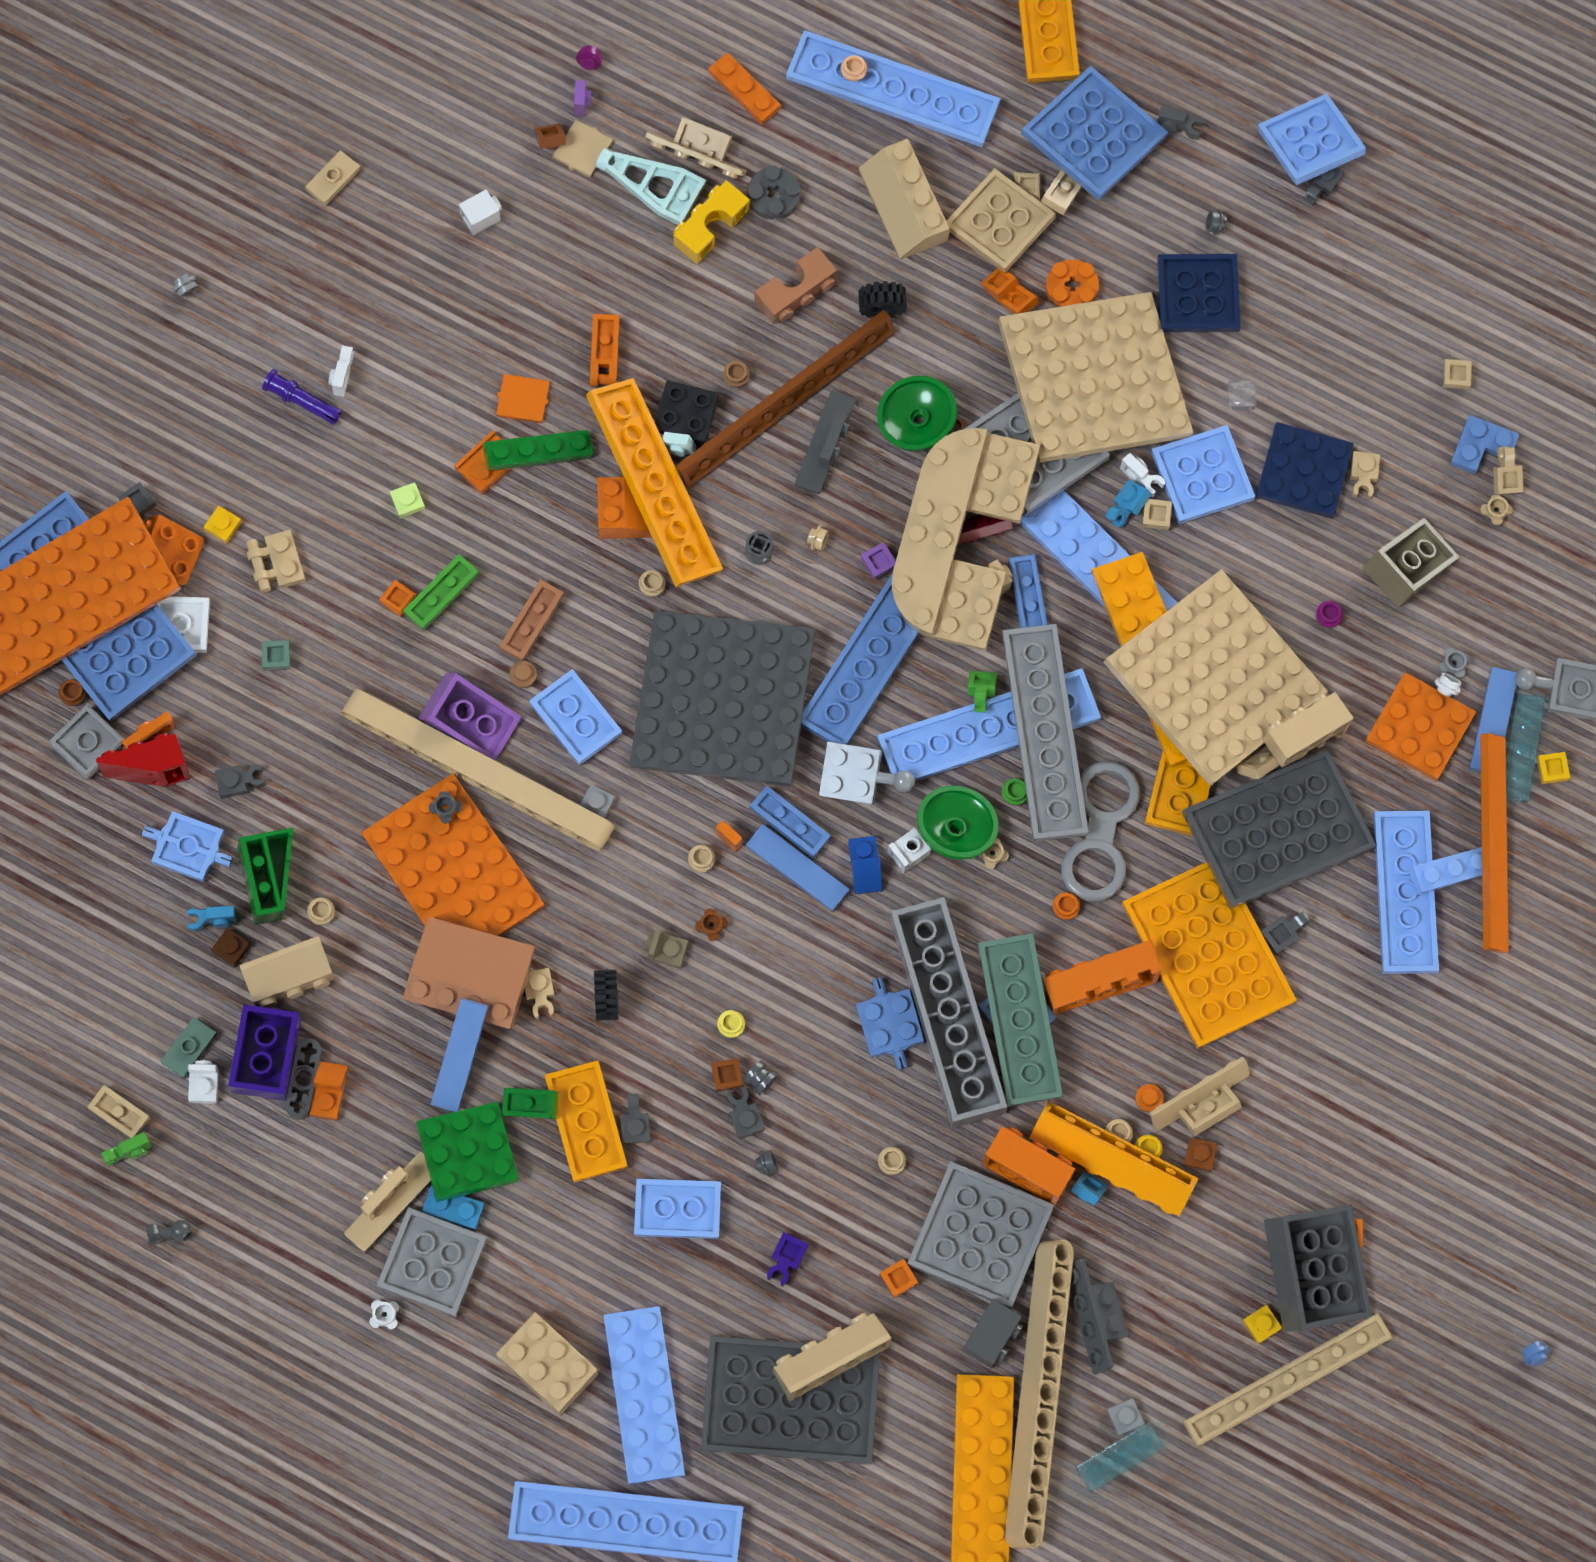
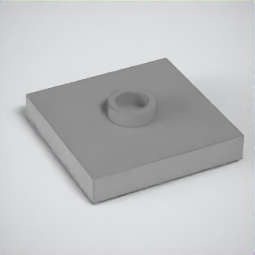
(84, 740)

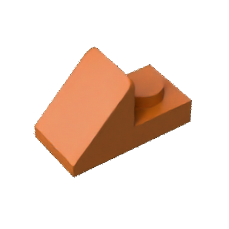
(328, 1090)

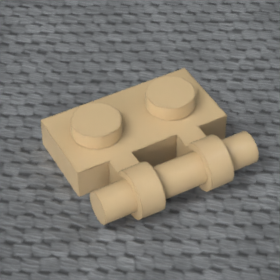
(284, 560)

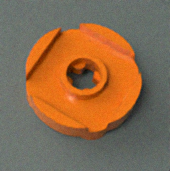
(1072, 270)

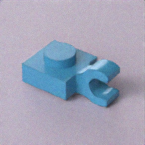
(1128, 501)
(217, 916)

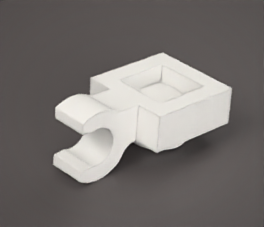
(1137, 471)

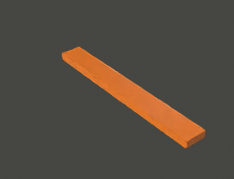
(1494, 843)

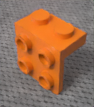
(177, 545)

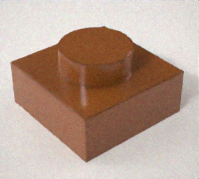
(550, 136)
(727, 1074)
(1200, 1154)

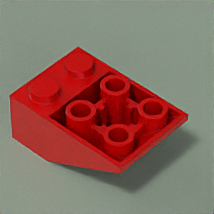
(149, 763)

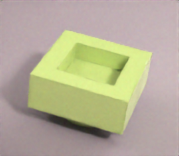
(407, 500)

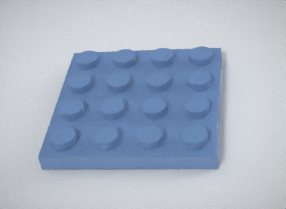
(1094, 133)

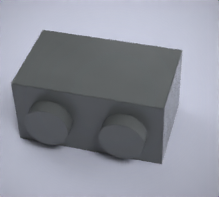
(992, 1334)

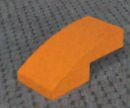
(1008, 292)

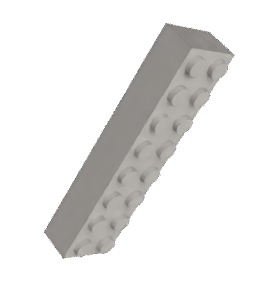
(948, 1012)

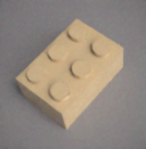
(547, 1364)

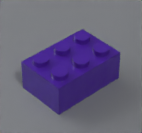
(264, 1052)

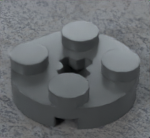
(774, 207)

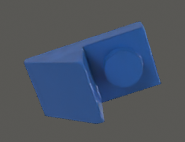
(865, 865)

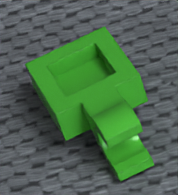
(981, 686)

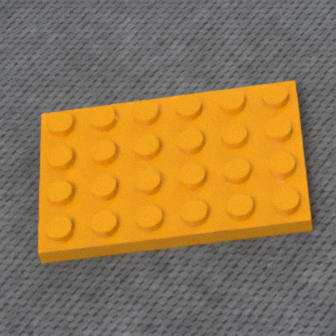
(1209, 955)

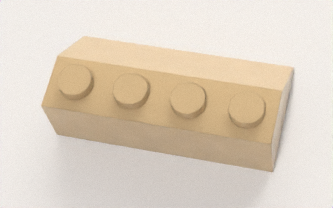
(904, 200)
(831, 1356)

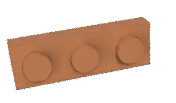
(531, 620)

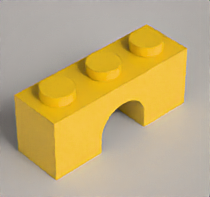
(723, 204)

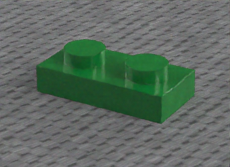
(530, 1103)

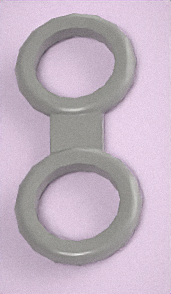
(1101, 833)

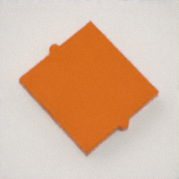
(522, 398)

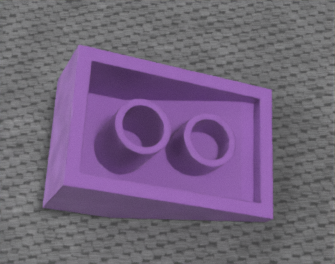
(469, 716)

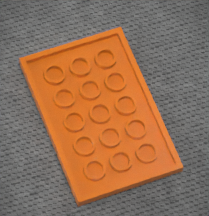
(452, 868)

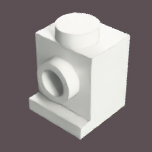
(905, 857)

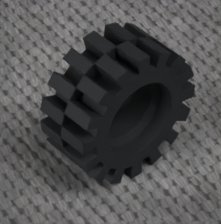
(882, 297)
(606, 995)

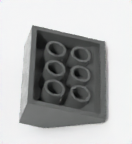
(1317, 1268)

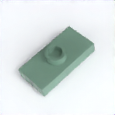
(188, 1047)

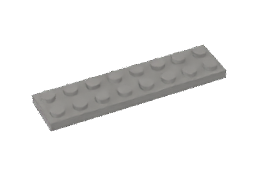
(1045, 732)

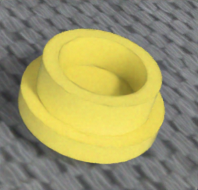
(731, 1024)

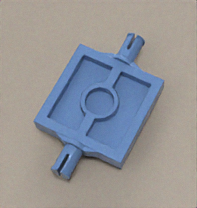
(890, 1023)

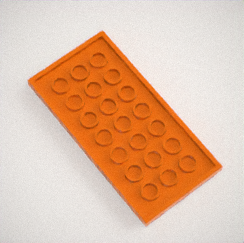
(78, 591)

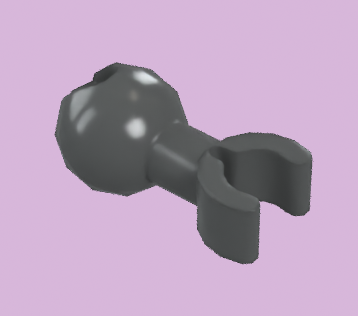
(179, 1231)

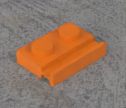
(474, 467)

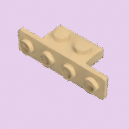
(700, 142)
(1204, 1102)
(386, 1203)

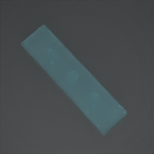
(1523, 746)

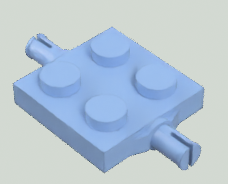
(187, 846)

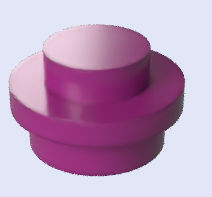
(589, 57)
(1329, 614)

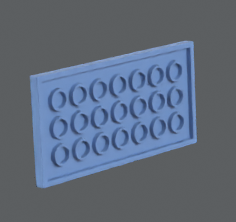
(128, 659)

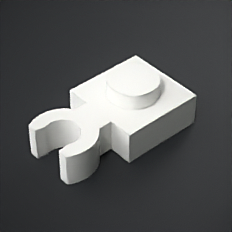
(339, 377)

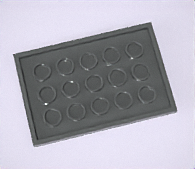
(1278, 829)
(753, 1416)

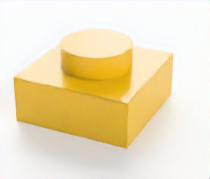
(222, 524)
(1553, 768)
(1262, 1324)

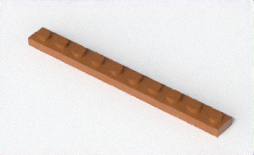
(785, 399)

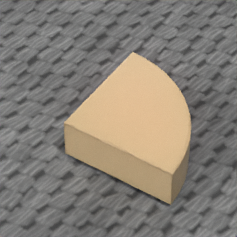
(1029, 182)

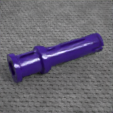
(293, 393)

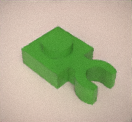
(133, 1147)

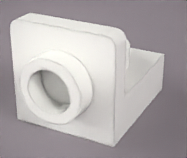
(203, 1082)

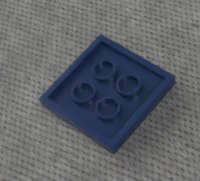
(1198, 292)
(1304, 470)

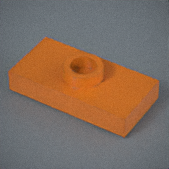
(149, 730)

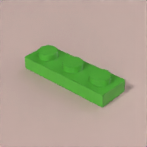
(441, 592)

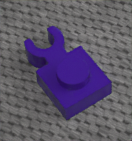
(788, 1254)

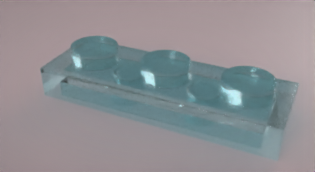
(1119, 1457)

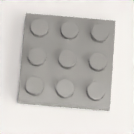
(431, 1262)

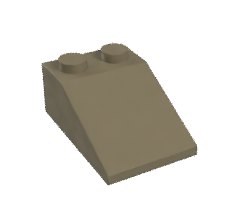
(1410, 562)

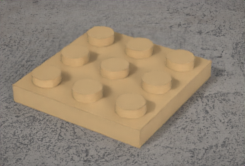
(1000, 220)

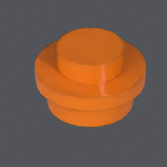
(1066, 906)
(1148, 1097)

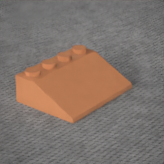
(470, 965)

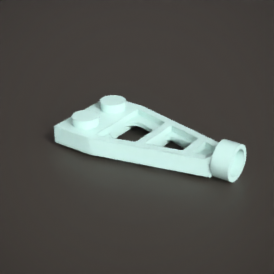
(680, 197)

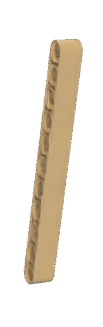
(478, 770)
(1039, 1394)

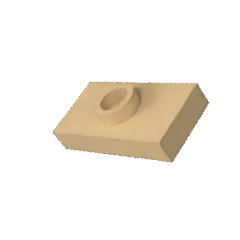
(332, 178)

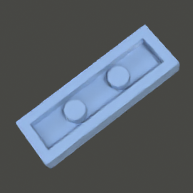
(1447, 871)

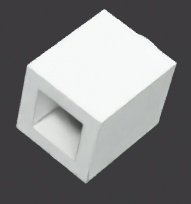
(480, 212)

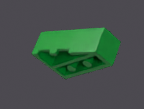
(265, 872)

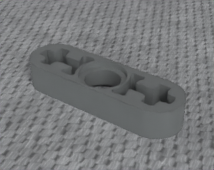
(300, 1057)

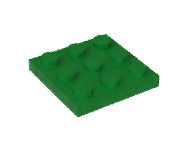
(467, 1151)

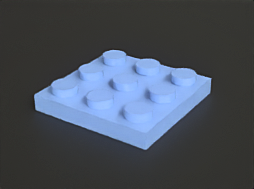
(1311, 139)
(1203, 474)

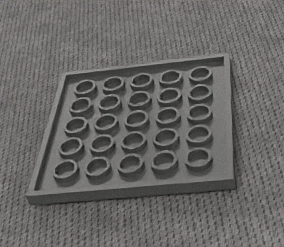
(722, 698)

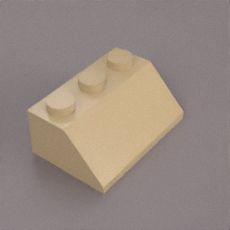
(287, 973)

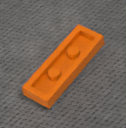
(744, 88)

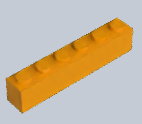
(1114, 1159)

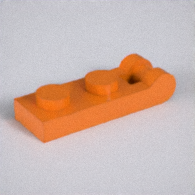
(604, 349)

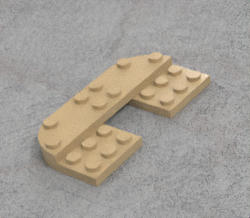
(959, 475)

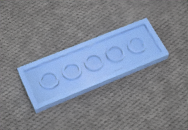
(1405, 917)
(644, 1395)

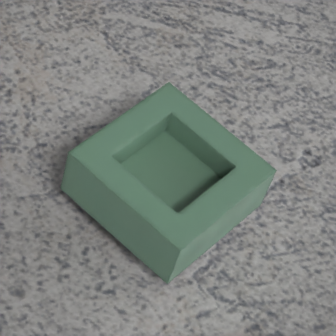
(275, 655)

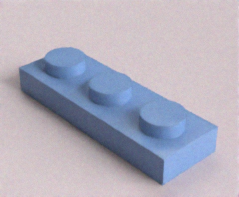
(790, 822)

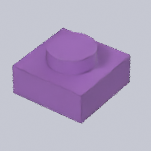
(581, 98)
(878, 561)

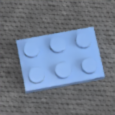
(575, 717)
(677, 1208)

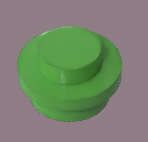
(1014, 791)

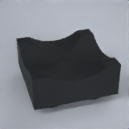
(686, 411)

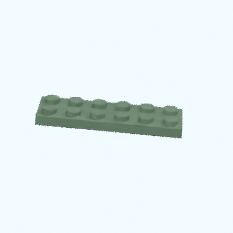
(1020, 1020)

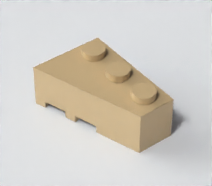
(1308, 728)

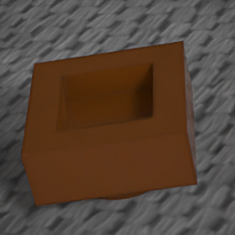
(230, 947)

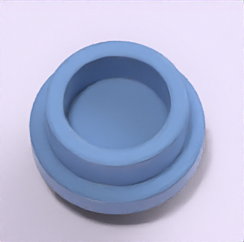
(1535, 1354)

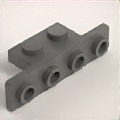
(825, 442)
(1098, 1316)

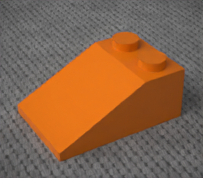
(618, 511)

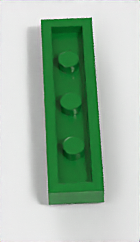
(538, 450)

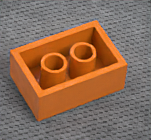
(1028, 1165)

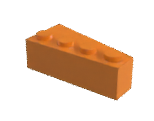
(1101, 978)

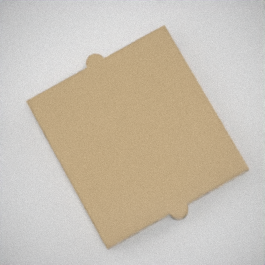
(582, 148)

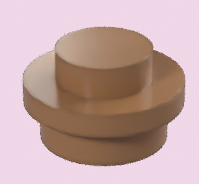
(736, 374)
(523, 674)

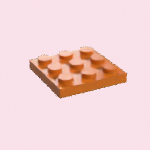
(1420, 726)

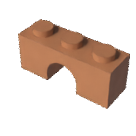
(780, 301)

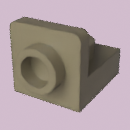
(666, 949)

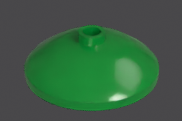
(915, 399)
(961, 811)

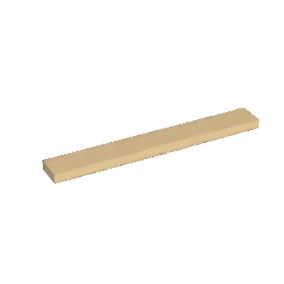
(1287, 1380)

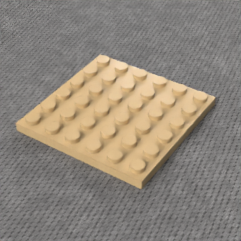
(1095, 377)
(1214, 676)

